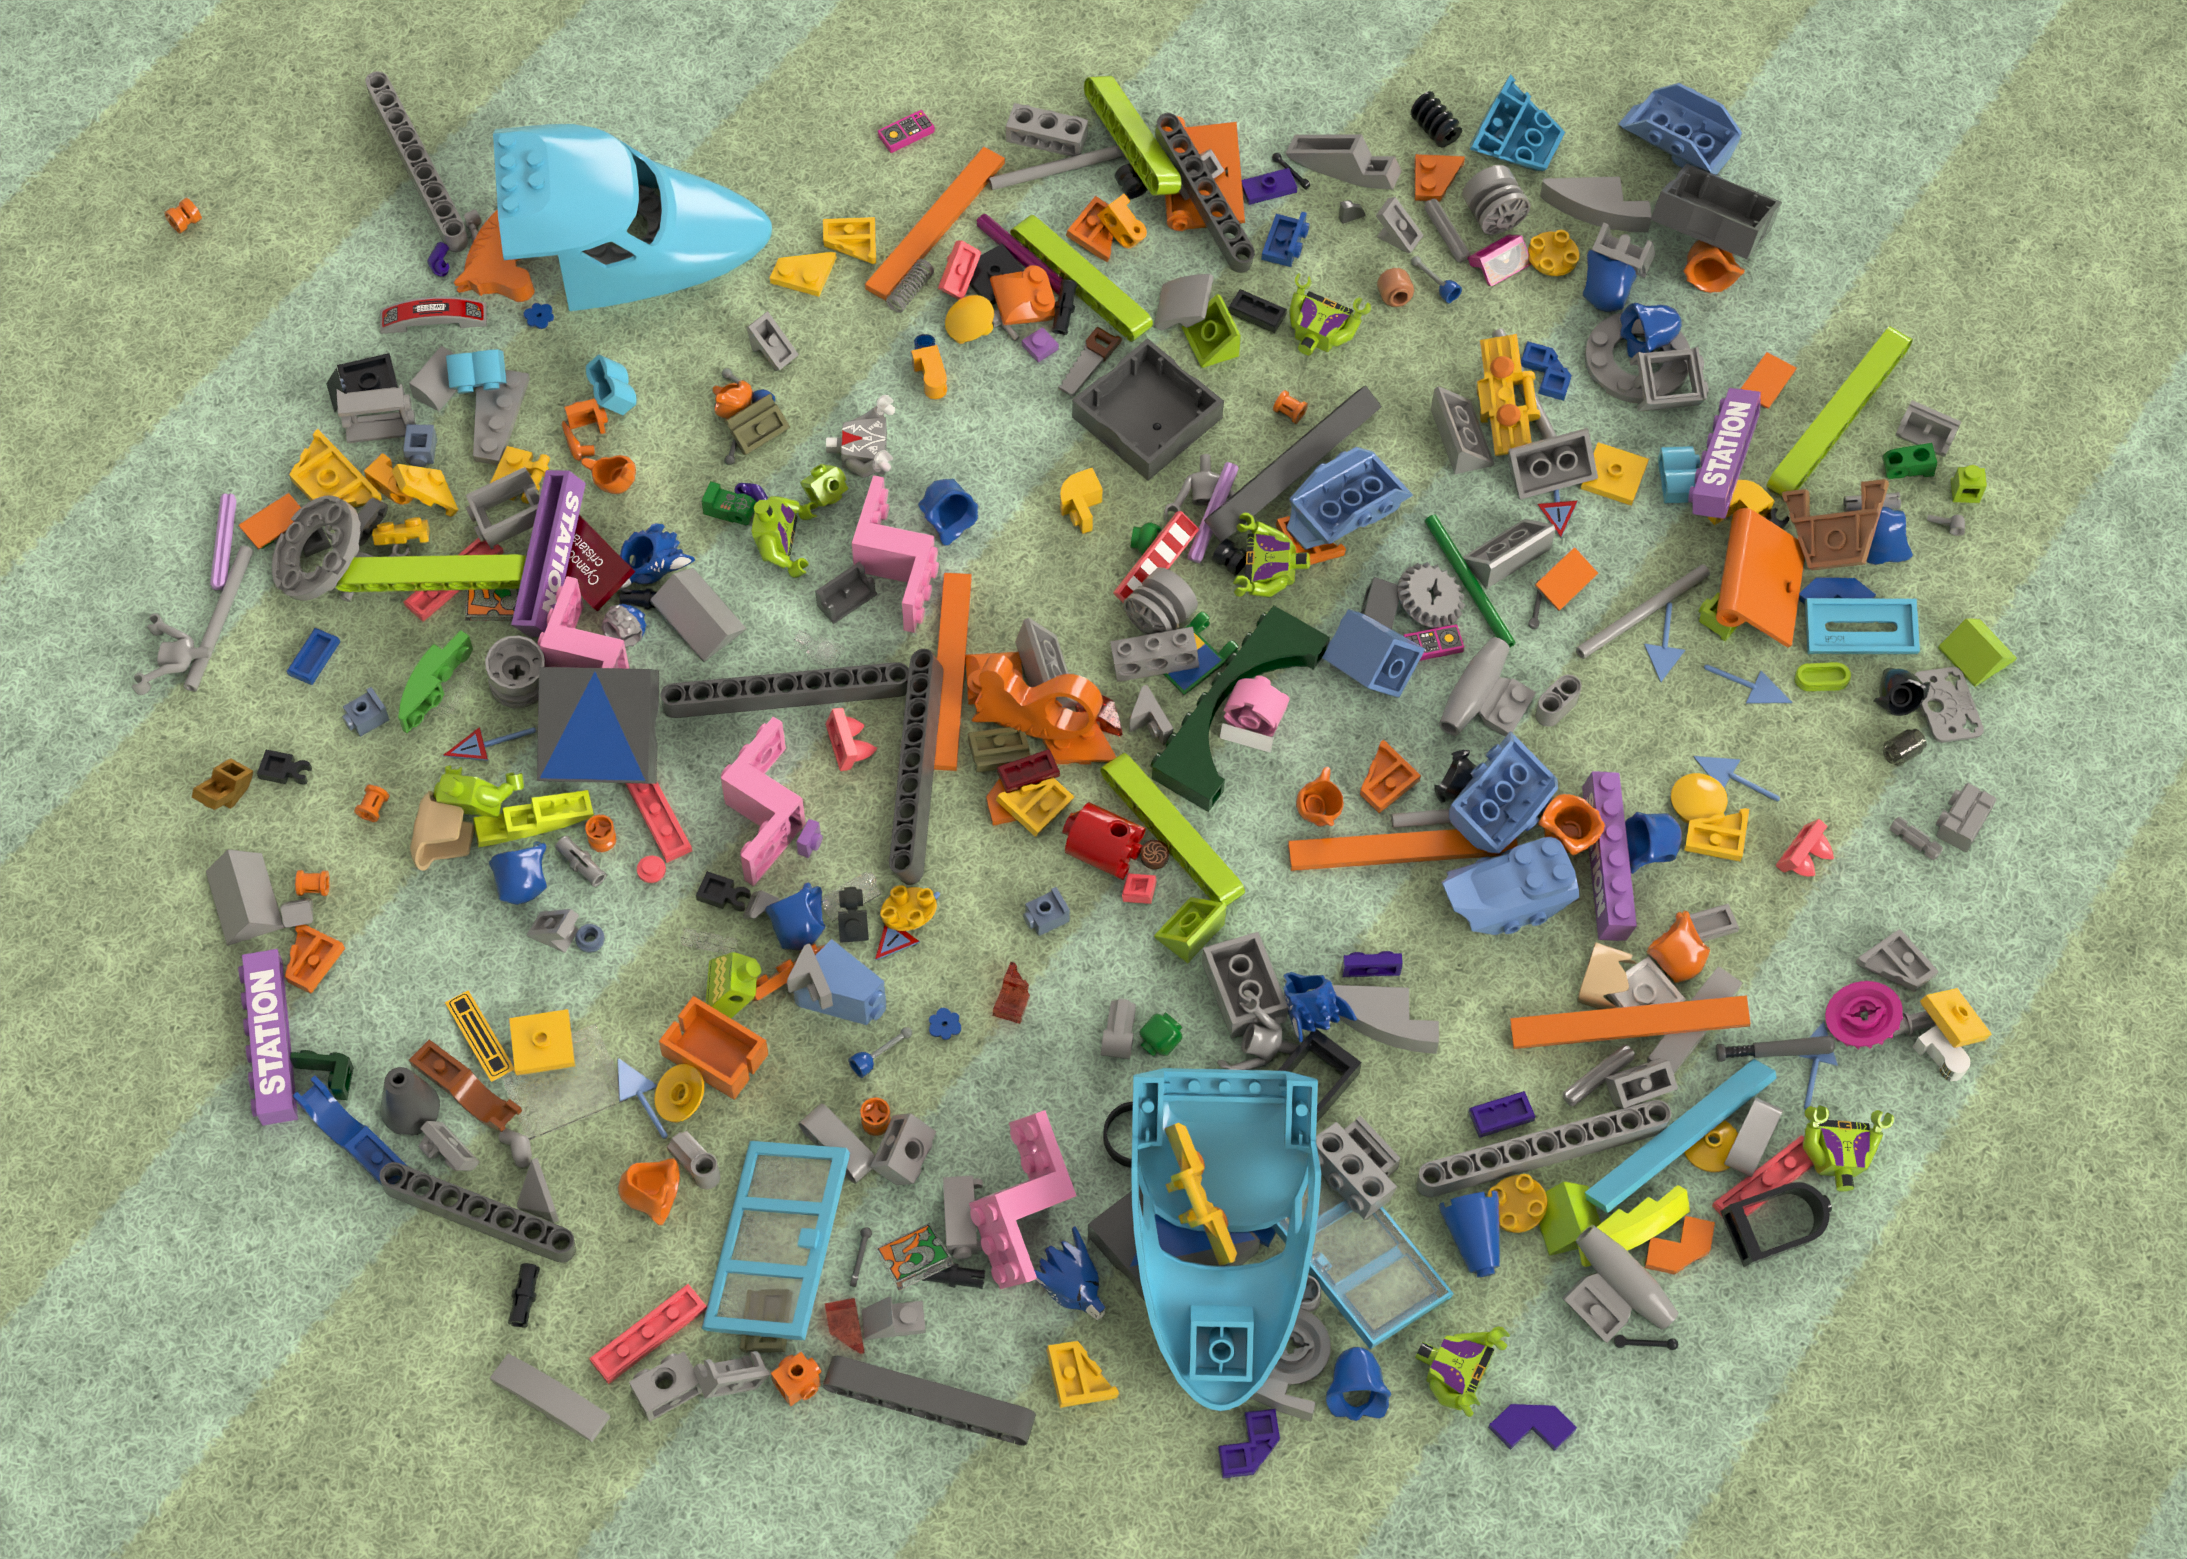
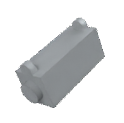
(960, 1229)

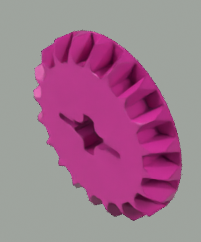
(1845, 1010)

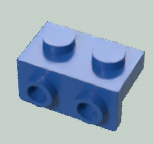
(1284, 239)

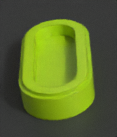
(1822, 676)

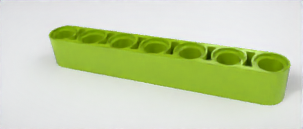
(1132, 135)
(1092, 285)
(433, 573)
(1173, 829)

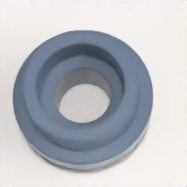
(586, 931)

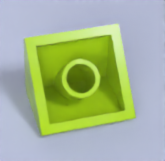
(1214, 337)
(1976, 651)
(1192, 927)
(1566, 1217)

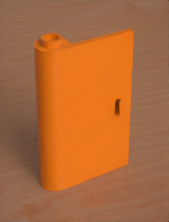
(1224, 143)
(1761, 577)

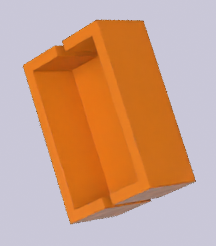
(714, 1046)

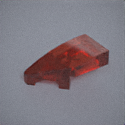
(1107, 717)
(1012, 997)
(844, 1323)

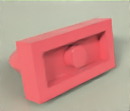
(959, 269)
(840, 732)
(1808, 840)

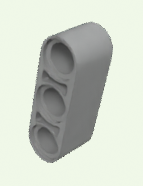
(830, 1131)
(1753, 1137)

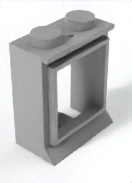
(1624, 251)
(1646, 381)
(375, 426)
(496, 493)

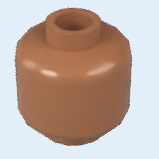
(1395, 287)

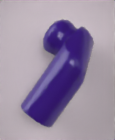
(436, 260)
(752, 490)

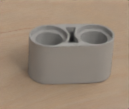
(1558, 700)

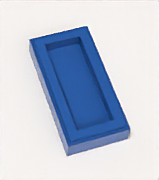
(313, 656)

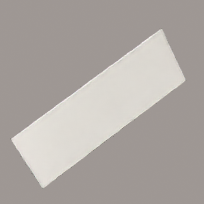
(1246, 737)

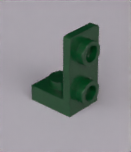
(338, 1063)

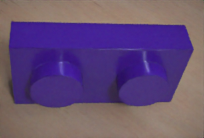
(1368, 965)

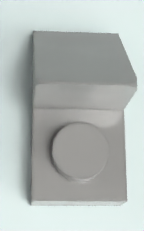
(1398, 226)
(769, 338)
(1149, 713)
(555, 928)
(809, 974)
(893, 1320)

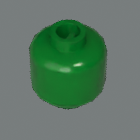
(1160, 1034)

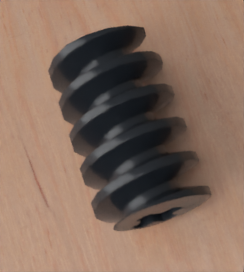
(1435, 119)

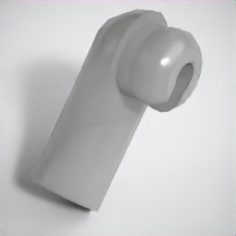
(519, 1145)

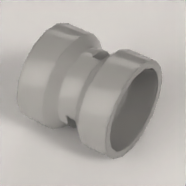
(1312, 1293)

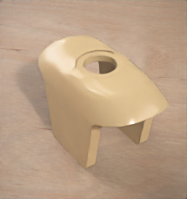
(439, 833)

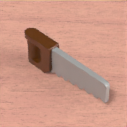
(1089, 360)

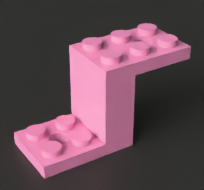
(895, 554)
(573, 647)
(763, 800)
(998, 1212)

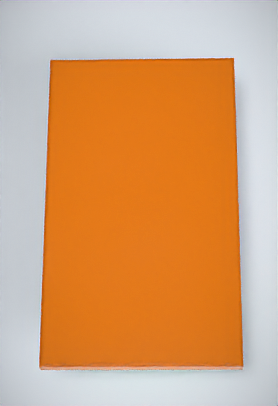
(1769, 378)
(270, 521)
(1566, 579)

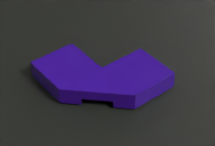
(1544, 1420)
(1247, 1457)

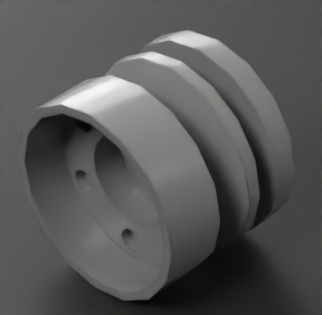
(1496, 199)
(1160, 602)
(513, 658)

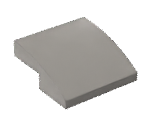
(1183, 301)

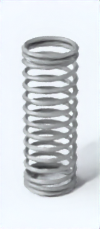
(900, 299)

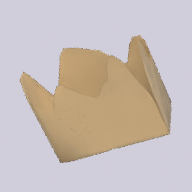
(1604, 976)

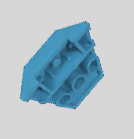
(1517, 130)

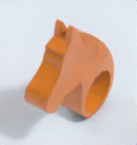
(488, 271)
(1034, 710)

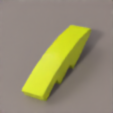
(532, 819)
(1644, 1220)

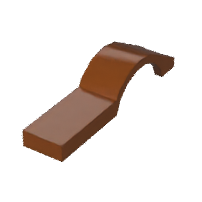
(463, 1086)

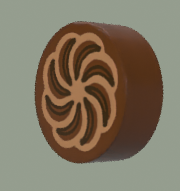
(1154, 854)

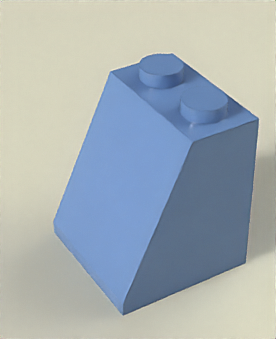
(1373, 654)
(855, 989)

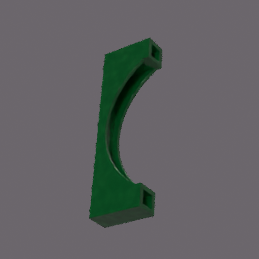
(1275, 644)

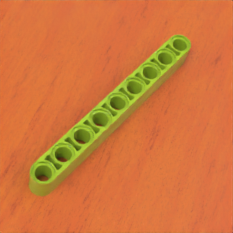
(1839, 411)

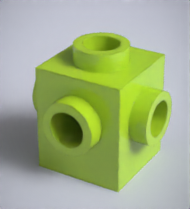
(825, 484)

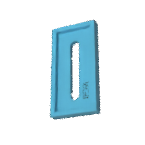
(1862, 610)

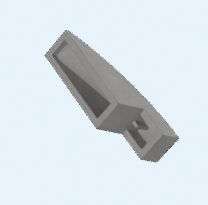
(1345, 159)
(1597, 202)
(1384, 1016)

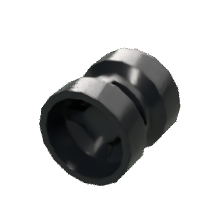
(1131, 182)
(1230, 556)

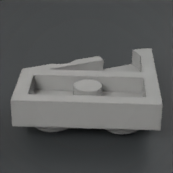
(1899, 961)

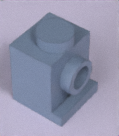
(420, 444)
(365, 713)
(1046, 921)

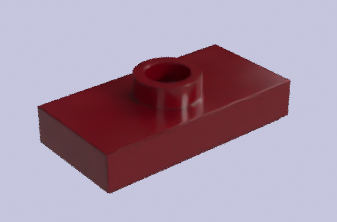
(1028, 771)

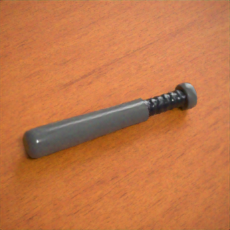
(1789, 1047)

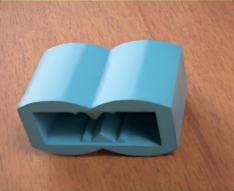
(476, 370)
(611, 384)
(1677, 472)

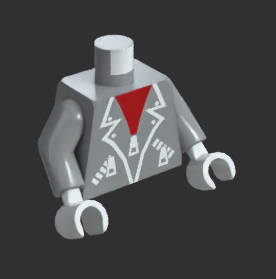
(865, 441)

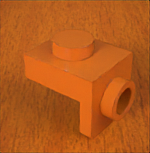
(586, 413)

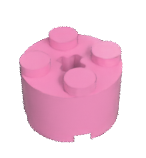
(1256, 706)

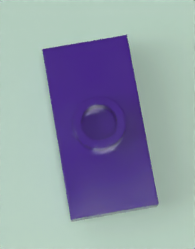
(1269, 186)
(1501, 1114)

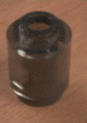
(1904, 747)

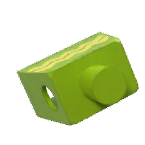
(731, 982)

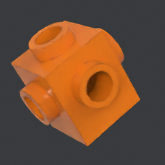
(796, 1378)

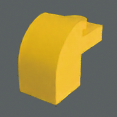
(1078, 494)
(1748, 495)

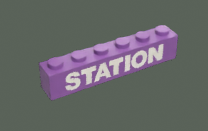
(1725, 453)
(548, 550)
(1610, 859)
(269, 1037)

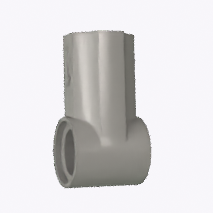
(1118, 1036)
(694, 1159)

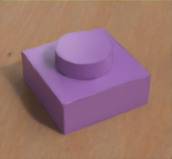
(1040, 344)
(809, 839)

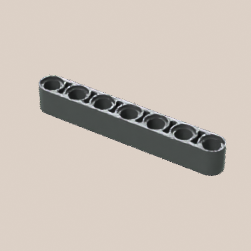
(1205, 204)
(469, 1201)
(929, 1399)

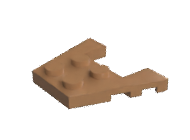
(1841, 537)

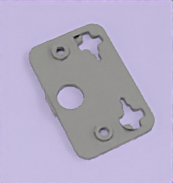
(1956, 706)

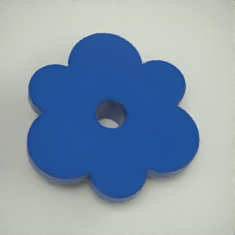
(539, 315)
(942, 1017)

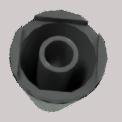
(407, 1102)

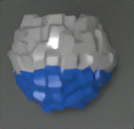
(624, 623)

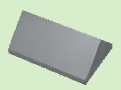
(1460, 431)
(1552, 463)
(1510, 551)
(697, 613)
(1041, 656)
(243, 896)

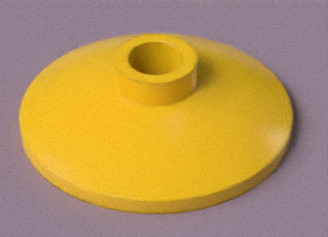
(679, 1093)
(1712, 1156)

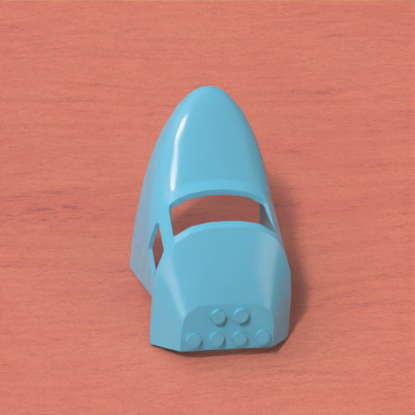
(580, 189)
(1259, 1152)

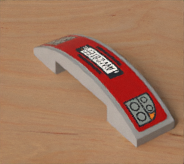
(431, 312)

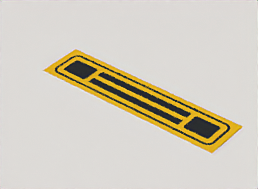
(479, 1036)

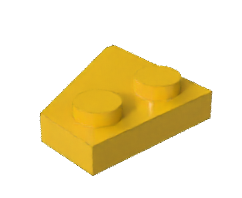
(852, 237)
(803, 272)
(1036, 804)

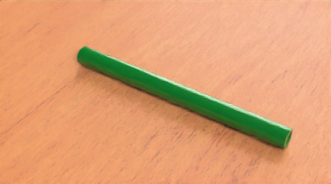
(1468, 580)

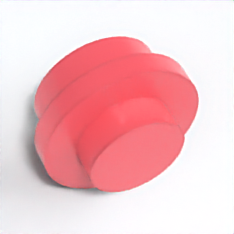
(651, 869)

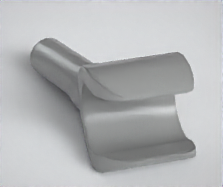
(471, 220)
(997, 321)
(1956, 523)

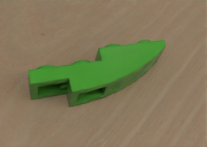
(424, 684)

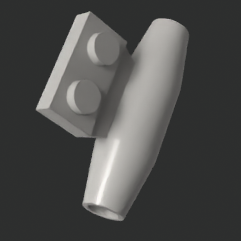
(1484, 692)
(1616, 1288)

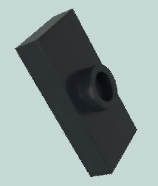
(1257, 311)

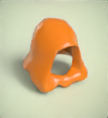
(1711, 268)
(1572, 823)
(1680, 950)
(651, 1188)

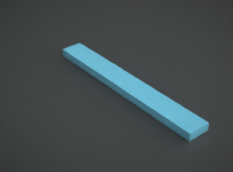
(1680, 1135)

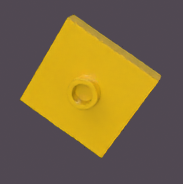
(1617, 473)
(1955, 1018)
(542, 1042)

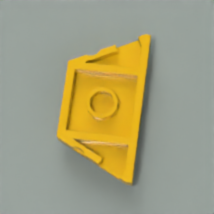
(328, 472)

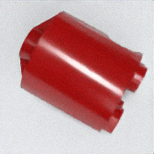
(1103, 839)

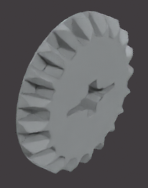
(1416, 599)
(1312, 1353)

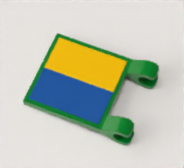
(1208, 658)

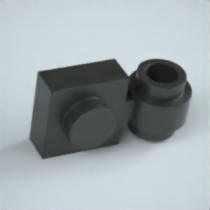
(852, 923)

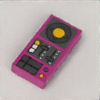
(906, 131)
(1438, 641)

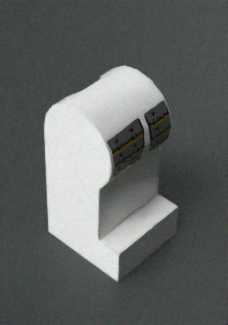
(1951, 1061)

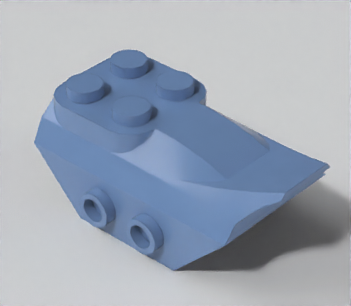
(1685, 126)
(1344, 496)
(1503, 796)
(1514, 888)

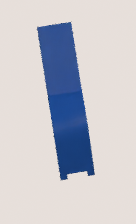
(346, 1130)

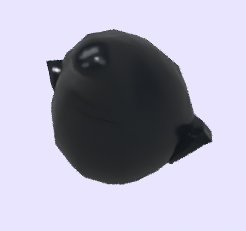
(1901, 692)
(1456, 777)

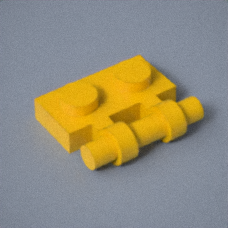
(515, 459)

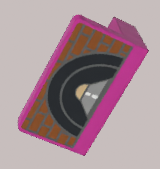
(1501, 258)

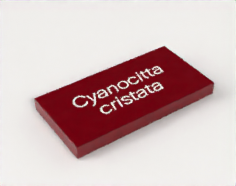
(596, 566)

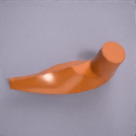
(574, 446)

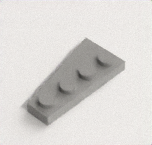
(496, 417)

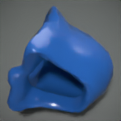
(1607, 282)
(1659, 324)
(948, 509)
(1890, 538)
(1652, 839)
(519, 874)
(798, 918)
(1356, 1371)

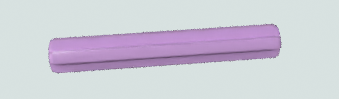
(1218, 498)
(223, 541)

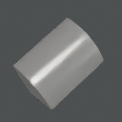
(432, 381)

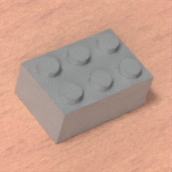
(1238, 967)

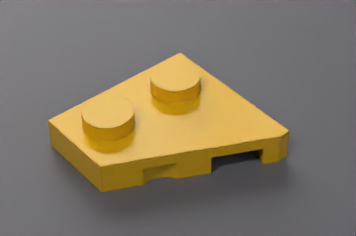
(426, 485)
(389, 533)
(1718, 835)
(1076, 1376)

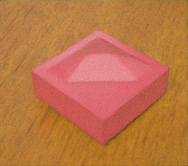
(1139, 888)

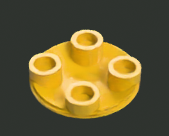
(1553, 253)
(969, 319)
(1698, 797)
(908, 908)
(1520, 1203)

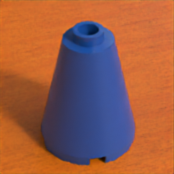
(1475, 1229)

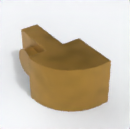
(225, 786)

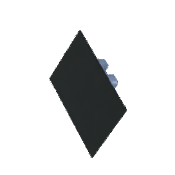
(333, 384)

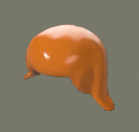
(732, 398)
(612, 474)
(1319, 797)

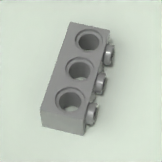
(1046, 130)
(1154, 654)
(1365, 1174)

